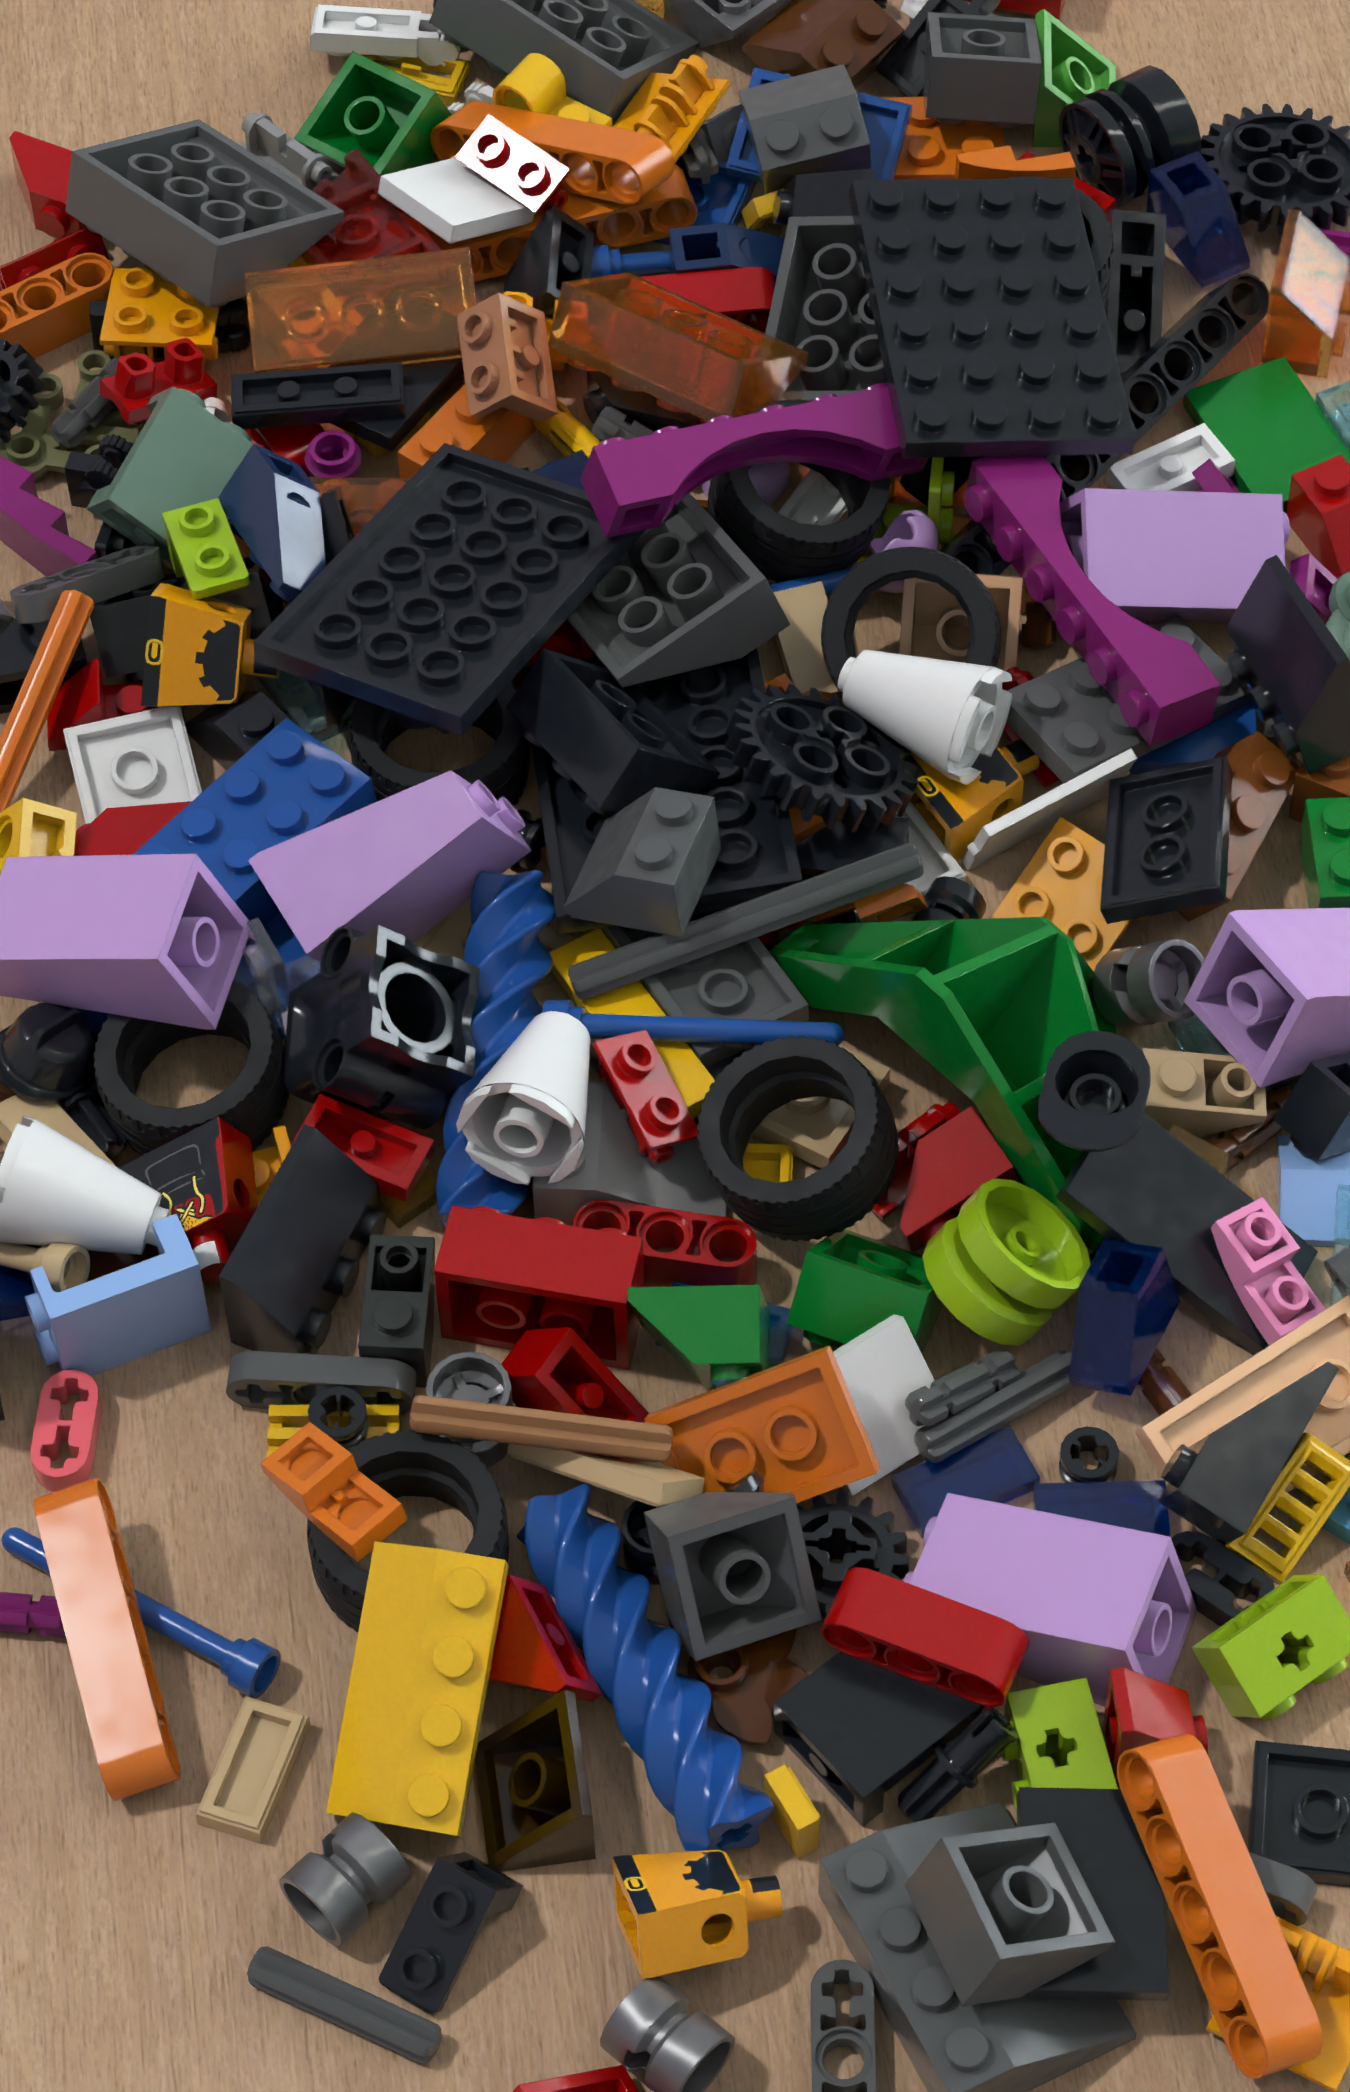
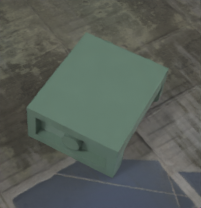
(174, 463)

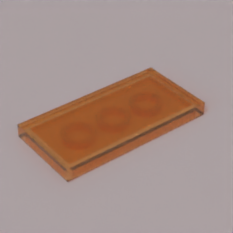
(359, 311)

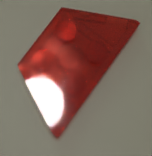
(369, 223)

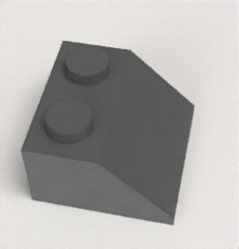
(981, 69)
(805, 126)
(649, 863)
(732, 1568)
(1006, 1911)

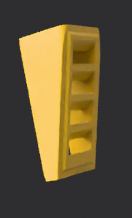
(1309, 1518)

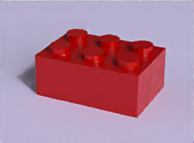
(527, 1274)

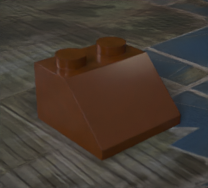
(824, 35)

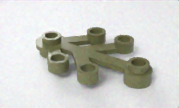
(37, 449)

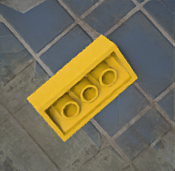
(418, 1687)

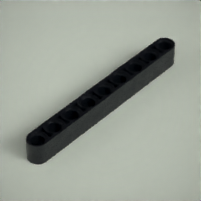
(1220, 320)

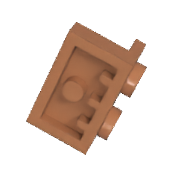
(506, 359)

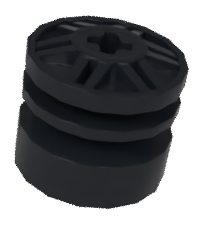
(1128, 131)

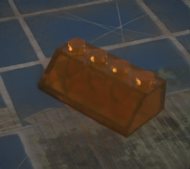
(670, 347)

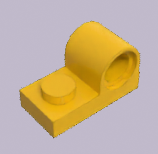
(541, 88)

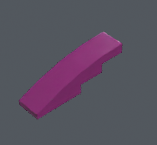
(35, 527)

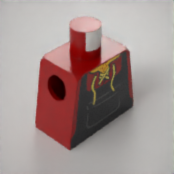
(208, 1184)

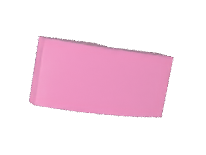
(1259, 1264)

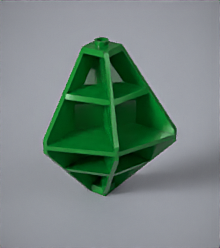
(976, 1004)

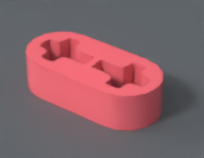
(79, 1432)

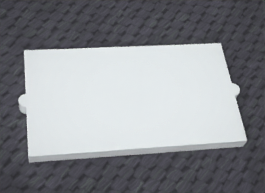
(1046, 810)

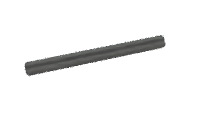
(746, 921)

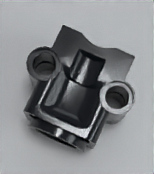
(382, 1027)

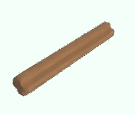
(541, 1428)

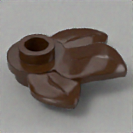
(760, 1676)

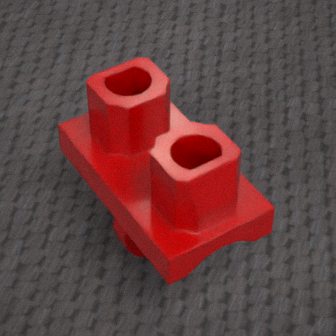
(141, 378)

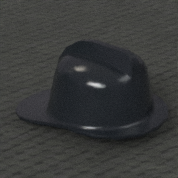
(48, 1053)
(1094, 1092)

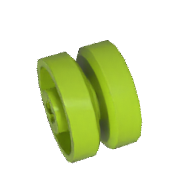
(1006, 1262)

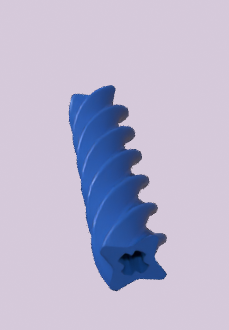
(511, 961)
(635, 1668)

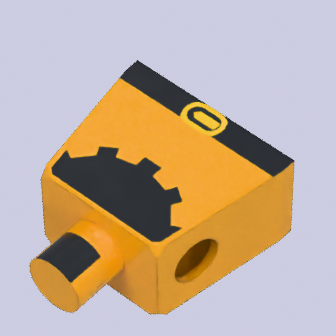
(197, 650)
(960, 810)
(688, 1909)

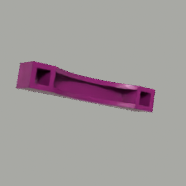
(644, 477)
(1150, 675)

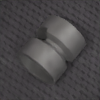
(1146, 983)
(475, 1379)
(353, 1871)
(659, 2035)

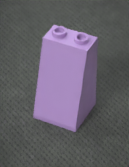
(1174, 549)
(392, 862)
(120, 935)
(1277, 989)
(1074, 1586)

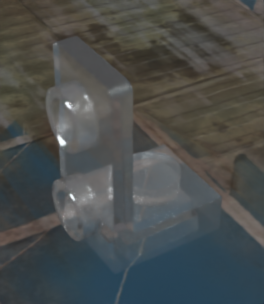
(272, 976)

